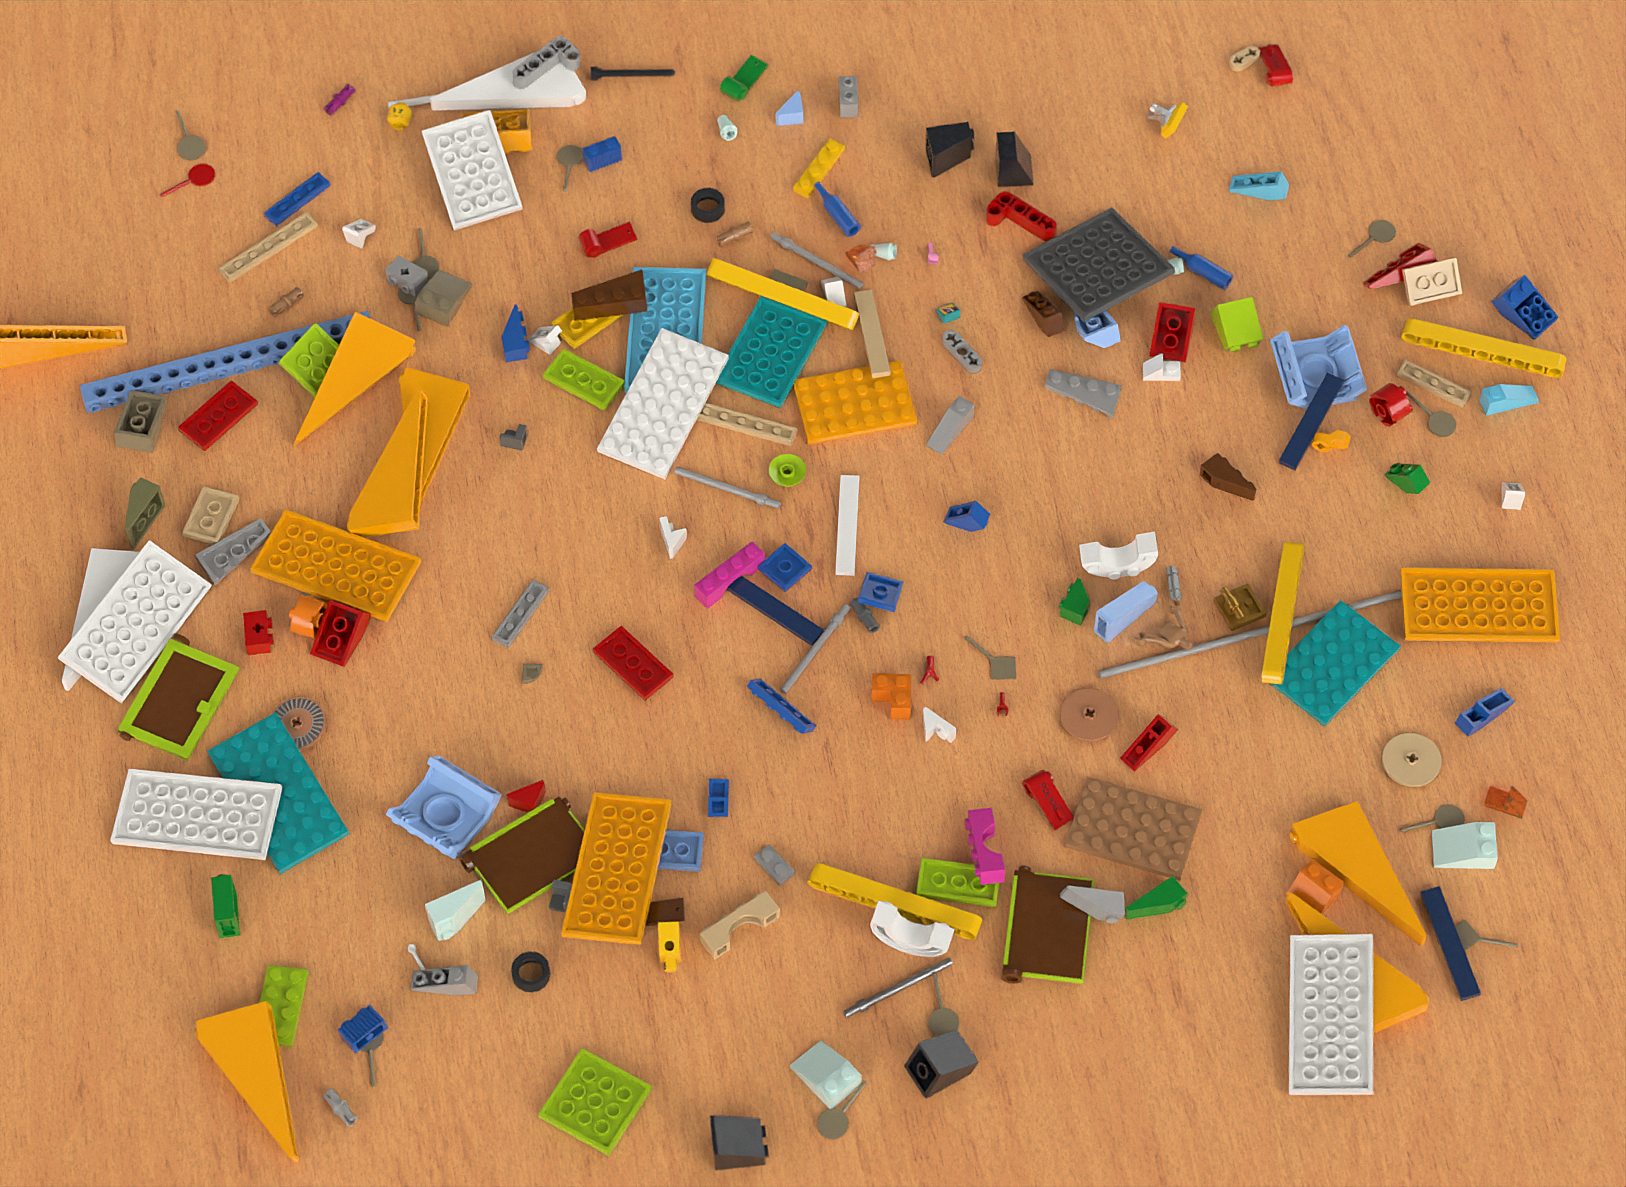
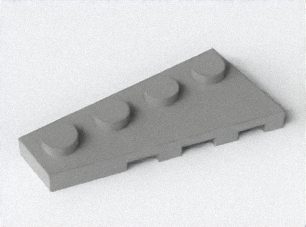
(1095, 393)
(231, 551)

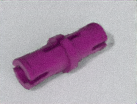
(339, 99)

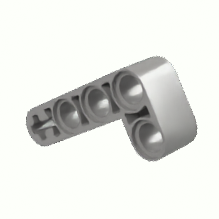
(558, 51)

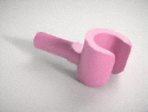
(932, 257)

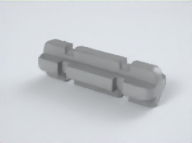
(1173, 583)

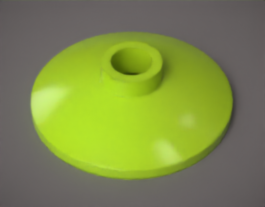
(787, 463)

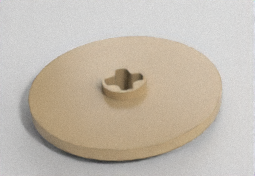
(1397, 760)

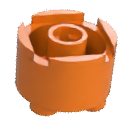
(307, 616)

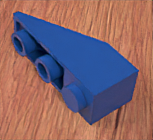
(513, 341)

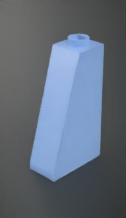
(1124, 610)

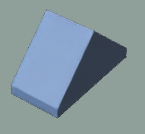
(791, 111)

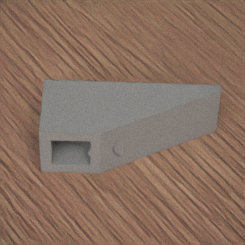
(446, 980)

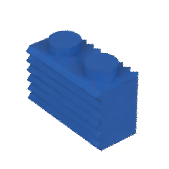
(602, 153)
(362, 1028)

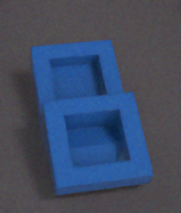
(718, 797)

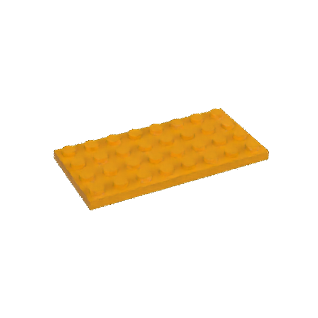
(335, 565)
(1479, 605)
(616, 868)

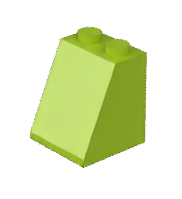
(1237, 324)

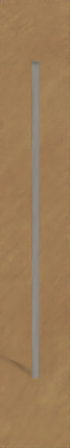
(1238, 637)

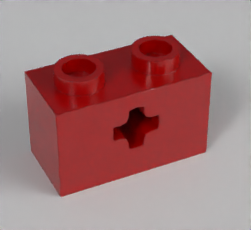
(257, 632)

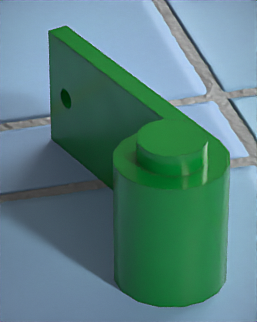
(744, 79)

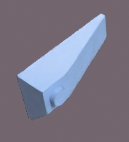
(1098, 330)

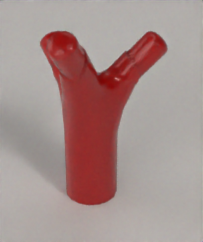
(930, 671)

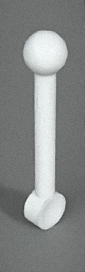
(412, 949)

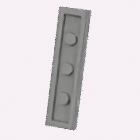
(520, 614)

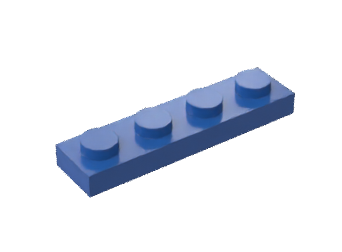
(781, 705)

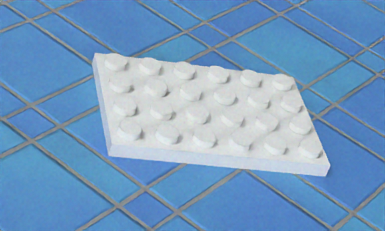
(472, 170)

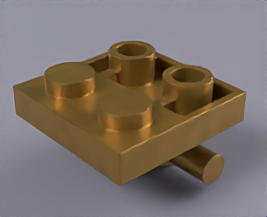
(1239, 606)

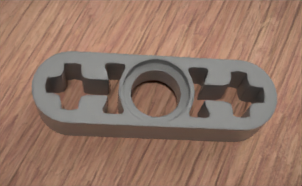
(964, 359)

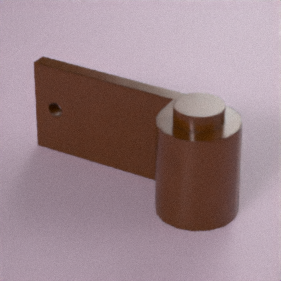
(665, 911)

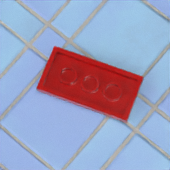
(217, 415)
(633, 663)

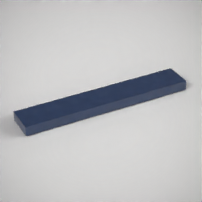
(1311, 421)
(775, 610)
(1450, 943)

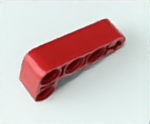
(1023, 214)

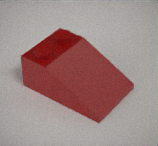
(1173, 331)
(339, 633)

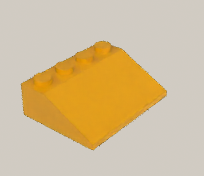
(512, 128)

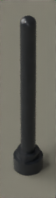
(597, 73)

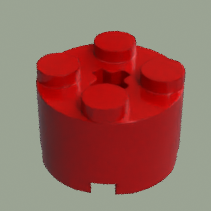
(1390, 404)

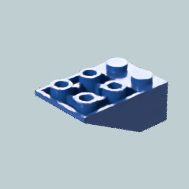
(1525, 307)

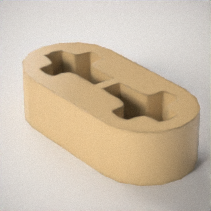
(1245, 59)

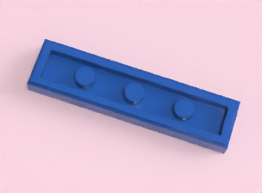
(297, 199)

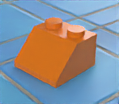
(1316, 886)

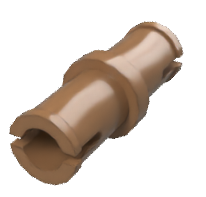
(734, 234)
(285, 302)

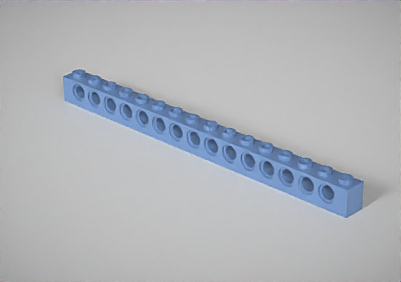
(224, 363)

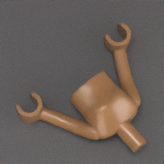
(1170, 634)

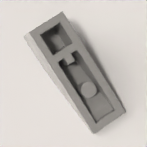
(951, 424)
(1098, 903)

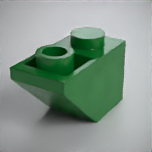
(1408, 477)
(1076, 604)

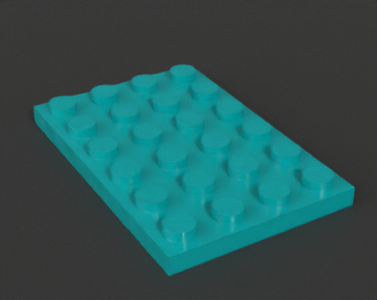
(771, 351)
(1335, 662)

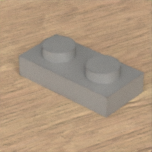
(774, 865)

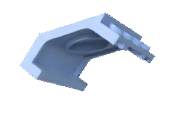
(1308, 361)
(446, 807)

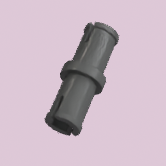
(865, 616)

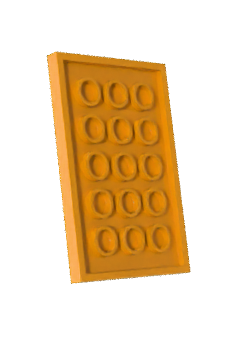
(853, 403)

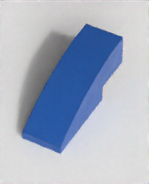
(1484, 711)

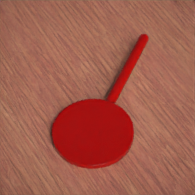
(198, 175)

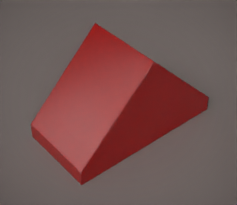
(528, 797)

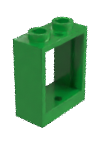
(225, 906)

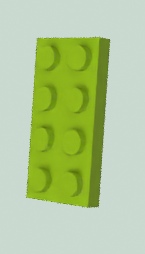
(584, 379)
(954, 883)
(285, 993)

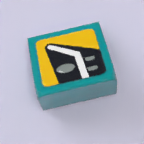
(948, 313)

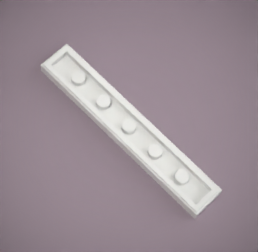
(847, 525)

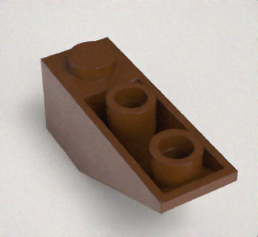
(1044, 313)
(1224, 477)

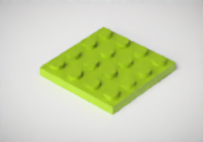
(595, 1102)

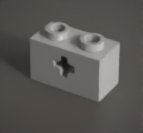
(848, 96)
(406, 276)

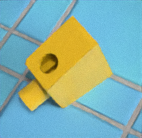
(669, 940)

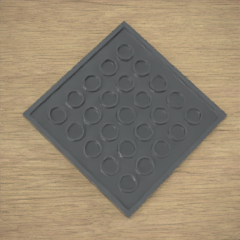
(1098, 264)

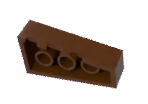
(611, 298)

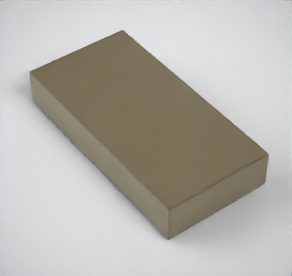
(789, 280)

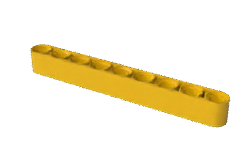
(782, 293)
(1484, 348)
(1282, 613)
(908, 904)

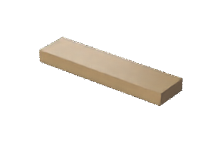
(1434, 384)

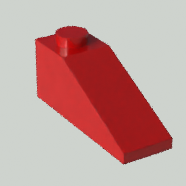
(1149, 742)

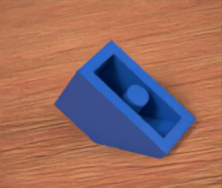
(967, 516)

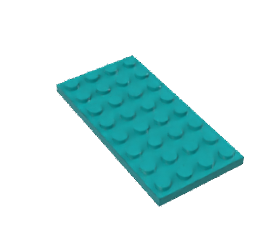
(304, 815)

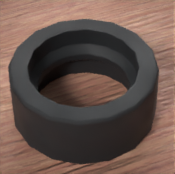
(707, 194)
(530, 957)

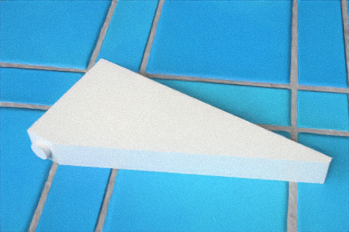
(496, 91)
(102, 573)

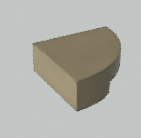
(531, 672)

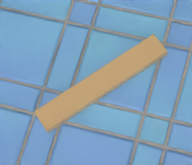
(268, 247)
(872, 333)
(747, 424)

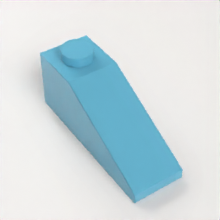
(1261, 185)
(1506, 397)

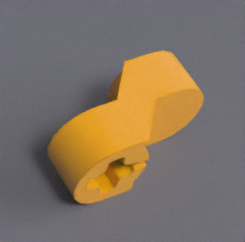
(1325, 442)

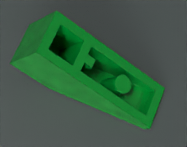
(1160, 900)

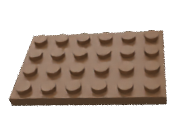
(1133, 828)

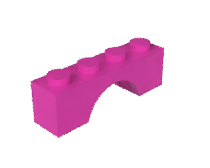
(713, 585)
(989, 864)

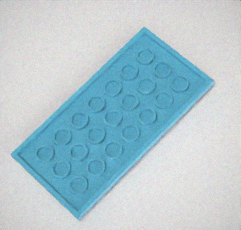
(673, 303)

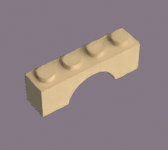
(758, 911)

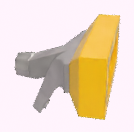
(1168, 118)

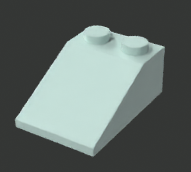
(1465, 846)
(453, 910)
(827, 1074)

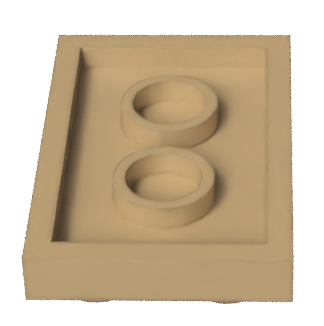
(1432, 281)
(210, 515)

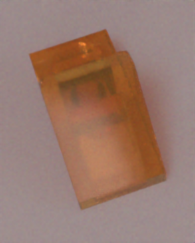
(862, 257)
(1506, 802)

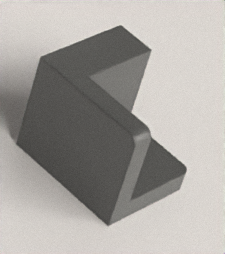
(514, 439)
(560, 896)

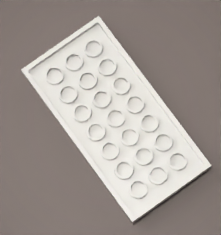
(663, 403)
(135, 621)
(196, 814)
(1331, 1015)

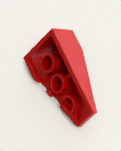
(1414, 256)

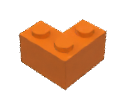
(893, 689)

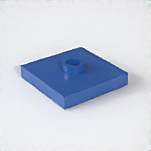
(784, 567)
(880, 592)

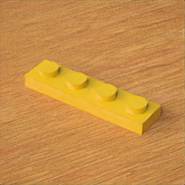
(819, 167)

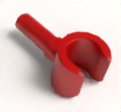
(1002, 706)

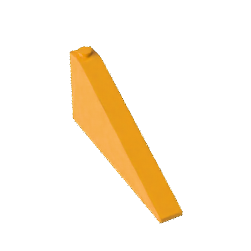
(42, 342)
(362, 360)
(444, 409)
(393, 489)
(1349, 849)
(1393, 992)
(249, 1055)

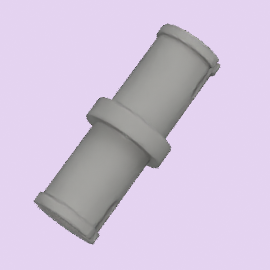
(340, 1107)

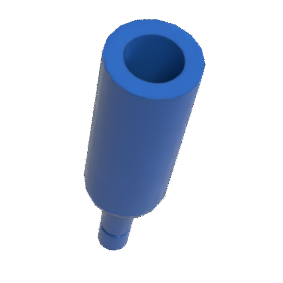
(839, 212)
(1205, 268)

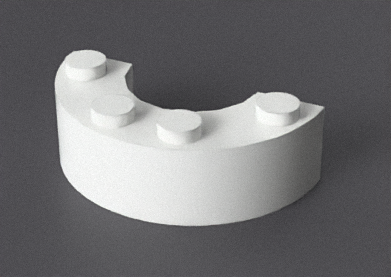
(1120, 561)
(908, 936)

